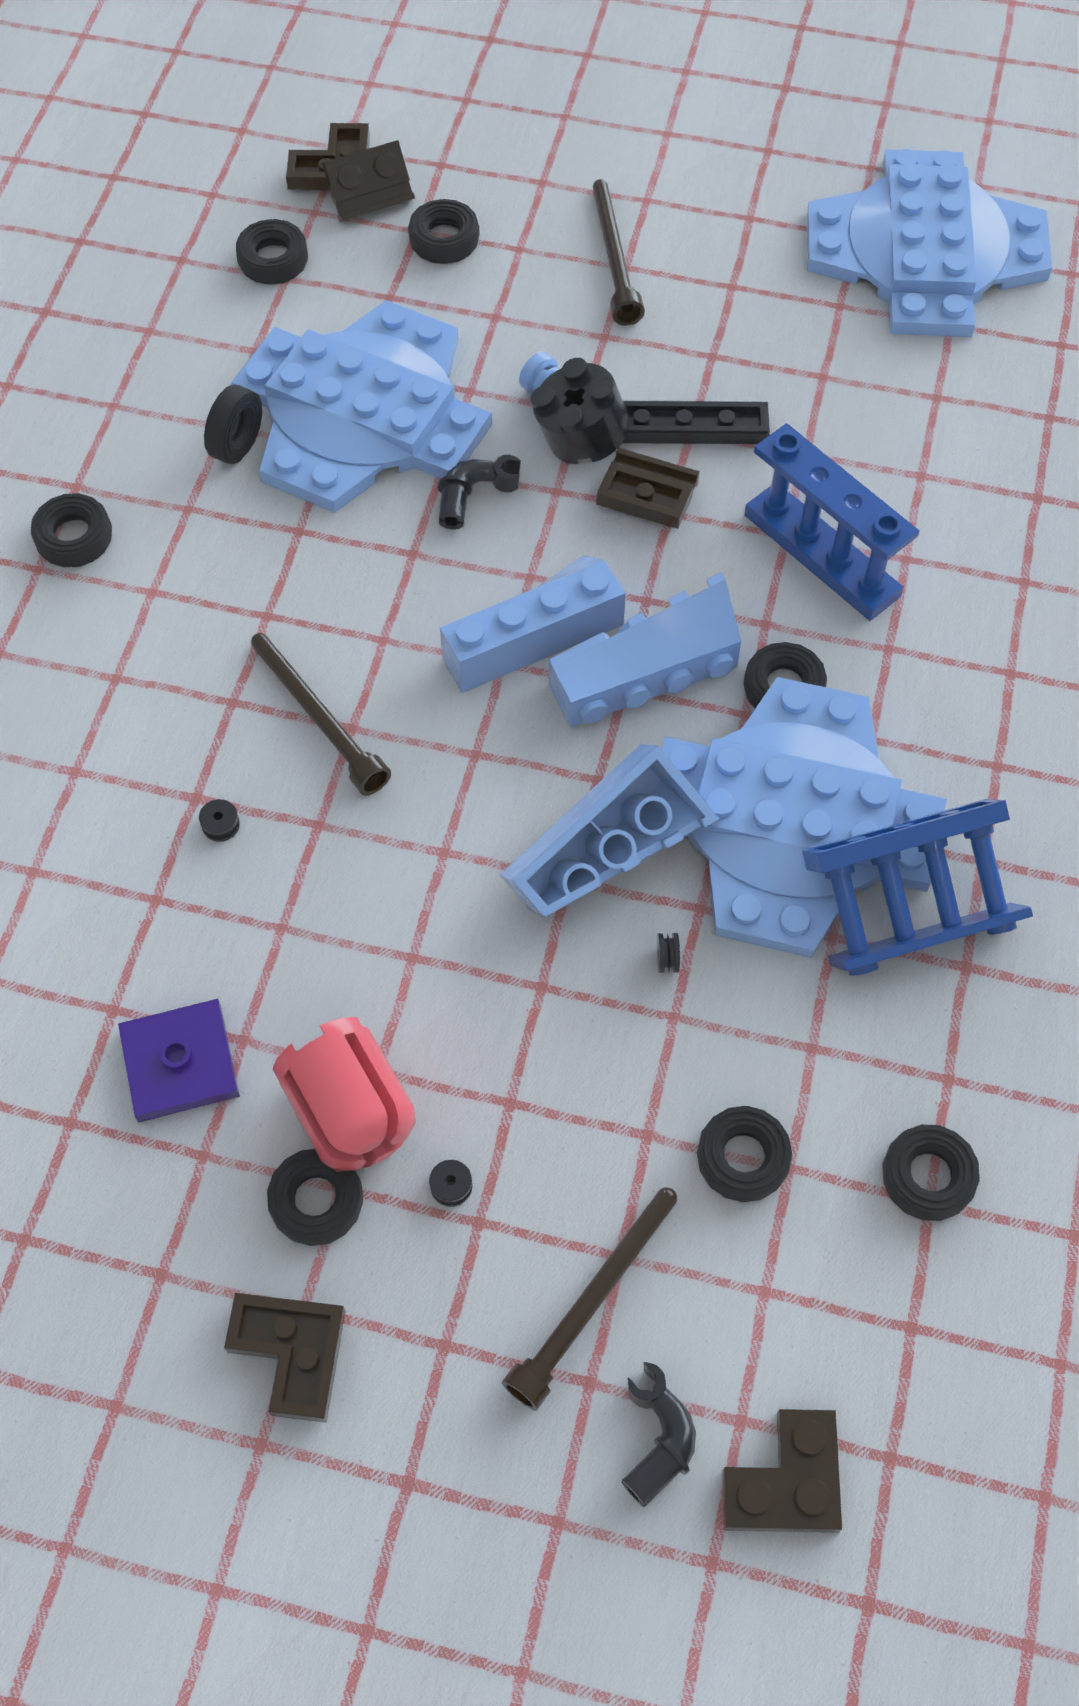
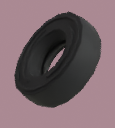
(443, 213)
(276, 269)
(233, 424)
(77, 551)
(781, 656)
(951, 1149)
(737, 1184)
(319, 1228)

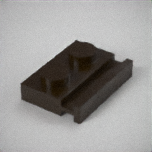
(368, 180)
(647, 488)

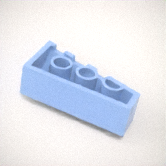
(535, 624)
(648, 656)
(610, 830)

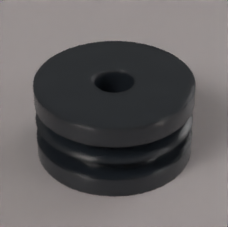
(219, 820)
(668, 952)
(453, 1194)

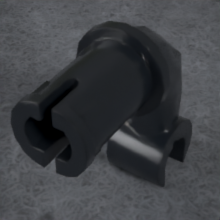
(458, 484)
(672, 1448)

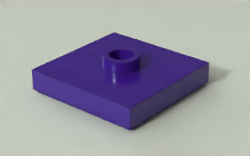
(178, 1060)

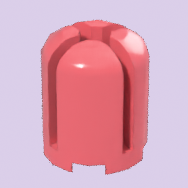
(346, 1096)

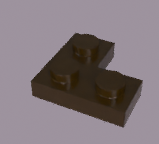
(305, 166)
(303, 1340)
(799, 1493)

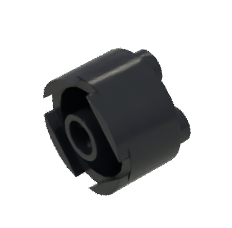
(580, 412)

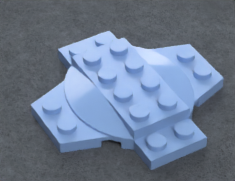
(928, 241)
(361, 404)
(785, 784)

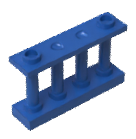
(812, 540)
(884, 849)

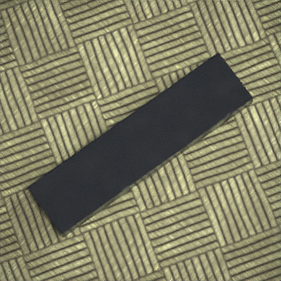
(697, 422)

